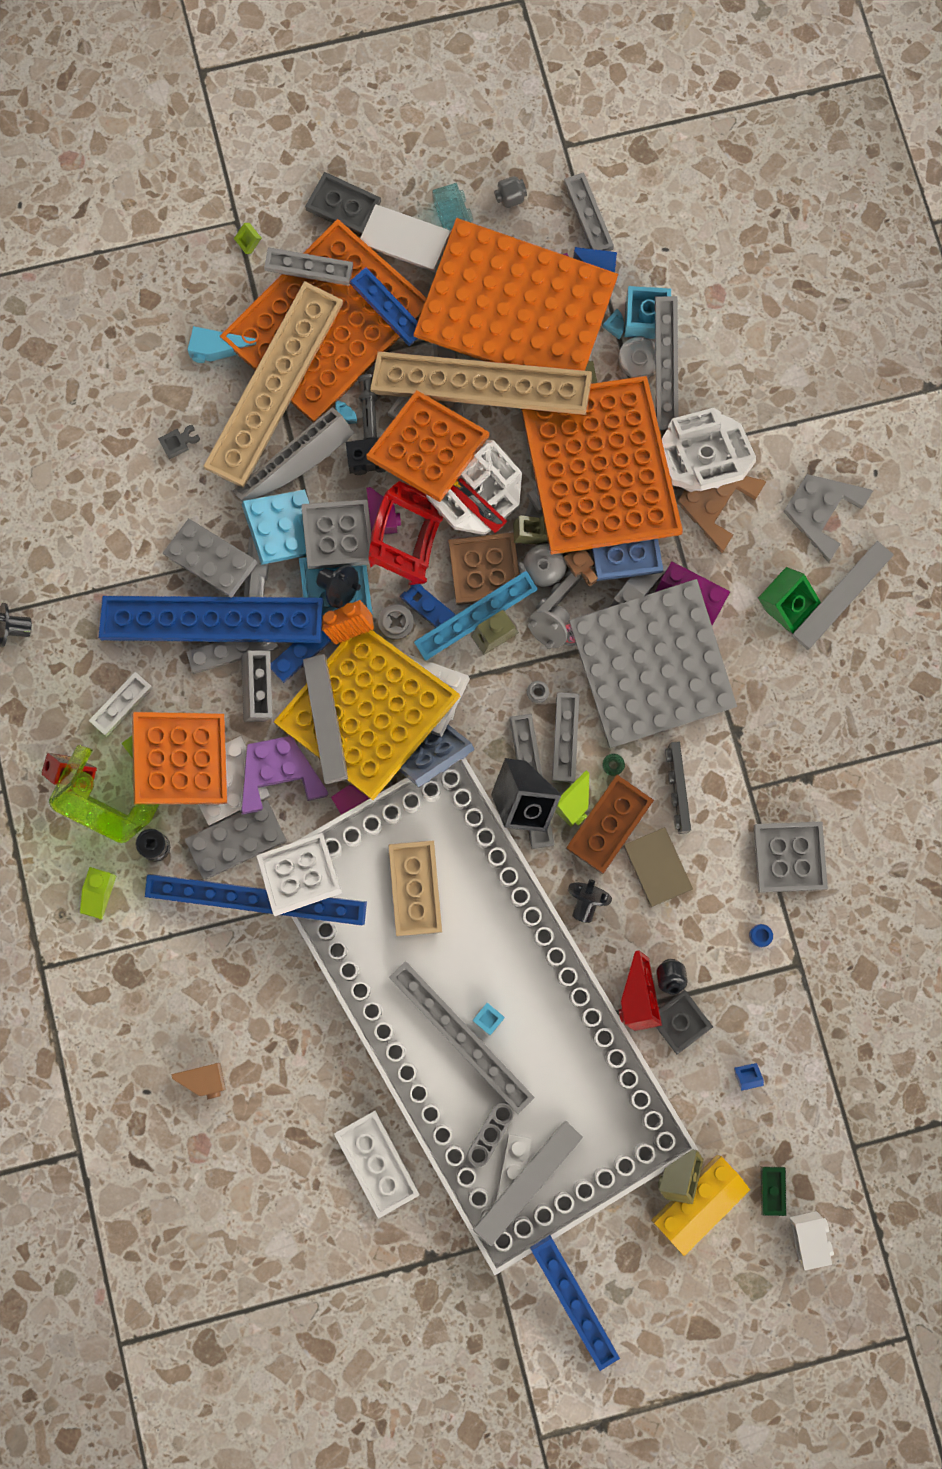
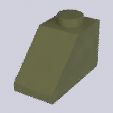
(681, 1178)

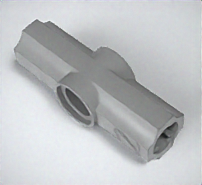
(256, 579)

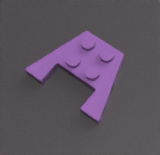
(277, 763)

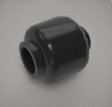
(671, 976)

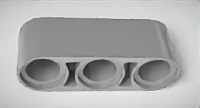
(489, 1146)

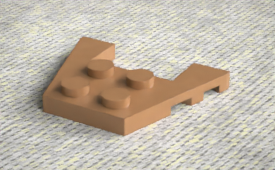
(707, 505)

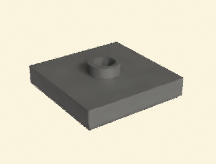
(682, 1022)

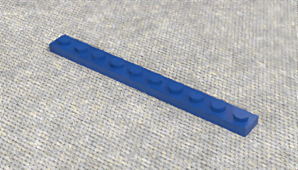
(249, 899)

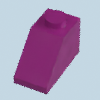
(374, 503)

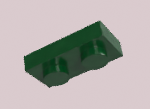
(773, 1191)

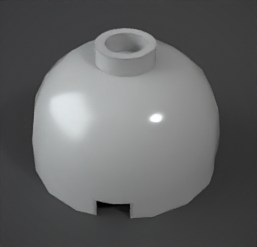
(543, 567)

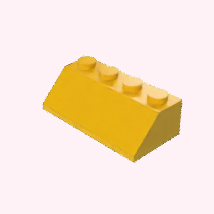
(715, 1196)

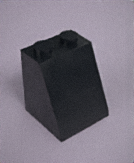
(524, 797)

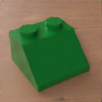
(790, 599)

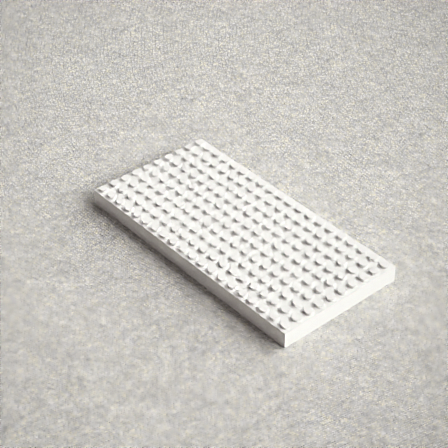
(503, 950)

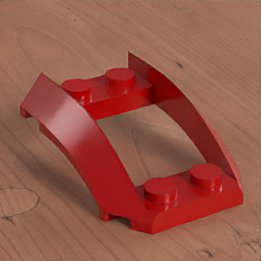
(393, 559)

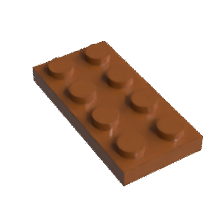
(609, 824)

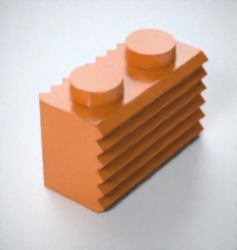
(347, 622)

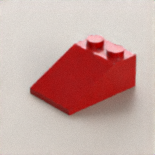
(639, 996)

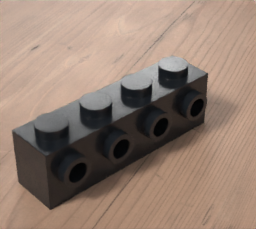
(357, 456)

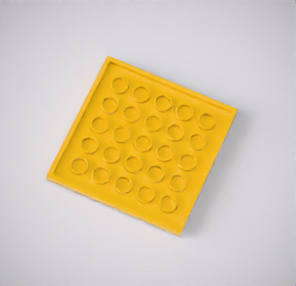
(382, 709)

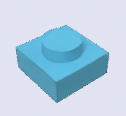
(488, 1019)

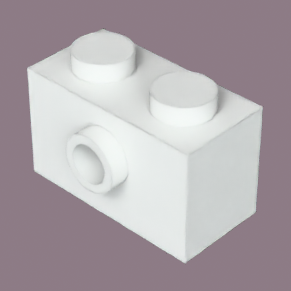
(811, 1240)

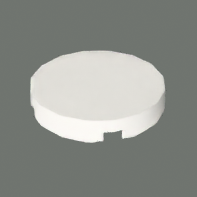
(637, 357)

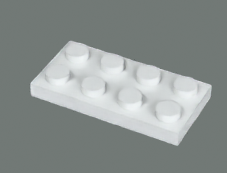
(376, 1164)

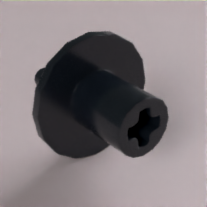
(339, 585)
(13, 625)
(588, 899)

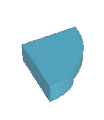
(615, 324)
(346, 411)

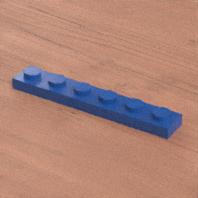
(574, 1302)

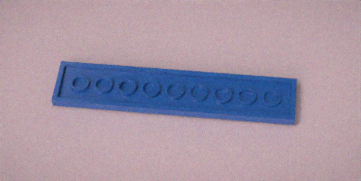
(211, 619)

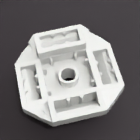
(706, 450)
(499, 490)

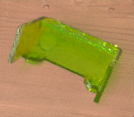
(73, 800)

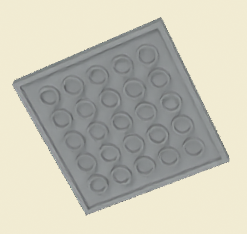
(653, 663)

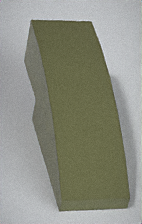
(529, 530)

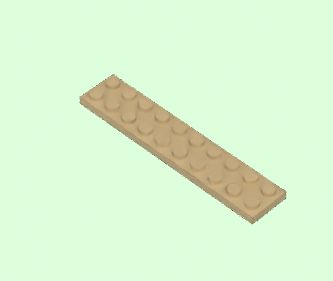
(482, 382)
(273, 384)

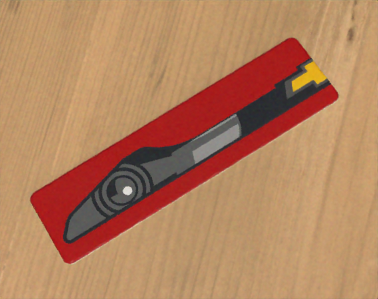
(478, 505)

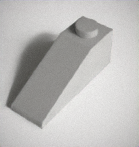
(637, 587)

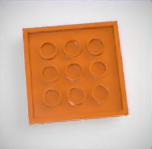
(428, 445)
(179, 758)

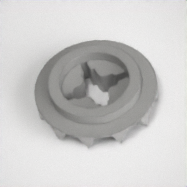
(395, 611)

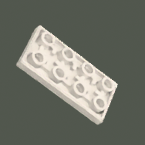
(405, 238)

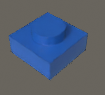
(749, 1076)

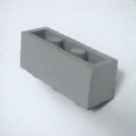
(256, 686)

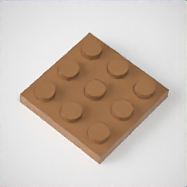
(482, 565)

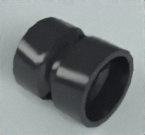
(153, 845)

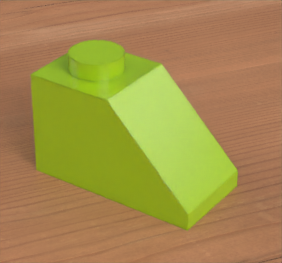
(96, 892)

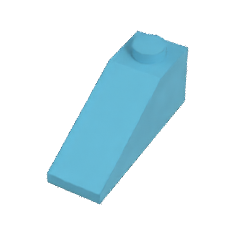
(209, 346)

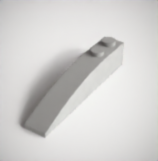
(298, 456)

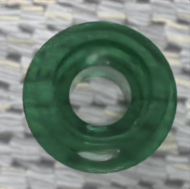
(620, 764)

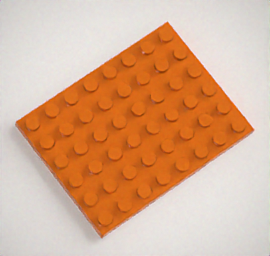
(514, 301)
(354, 335)
(604, 471)

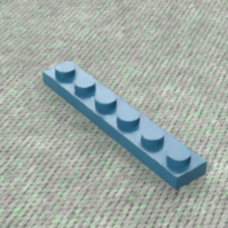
(475, 614)

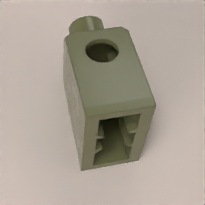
(494, 631)

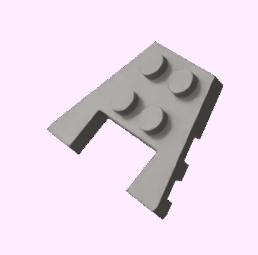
(814, 505)

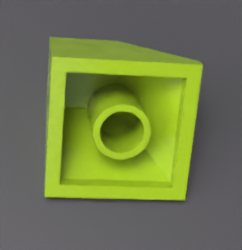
(575, 801)

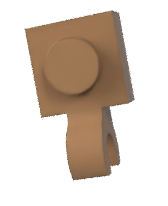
(580, 563)

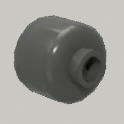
(510, 191)

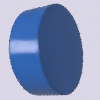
(761, 935)

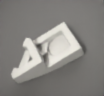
(479, 468)

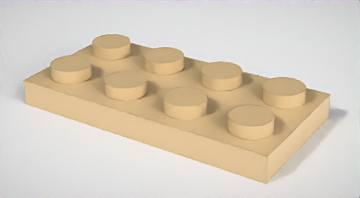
(415, 888)

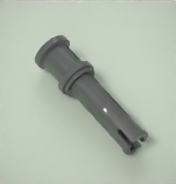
(368, 406)

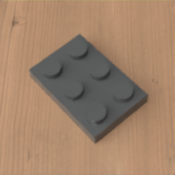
(342, 201)

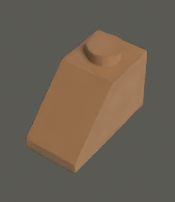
(203, 1080)

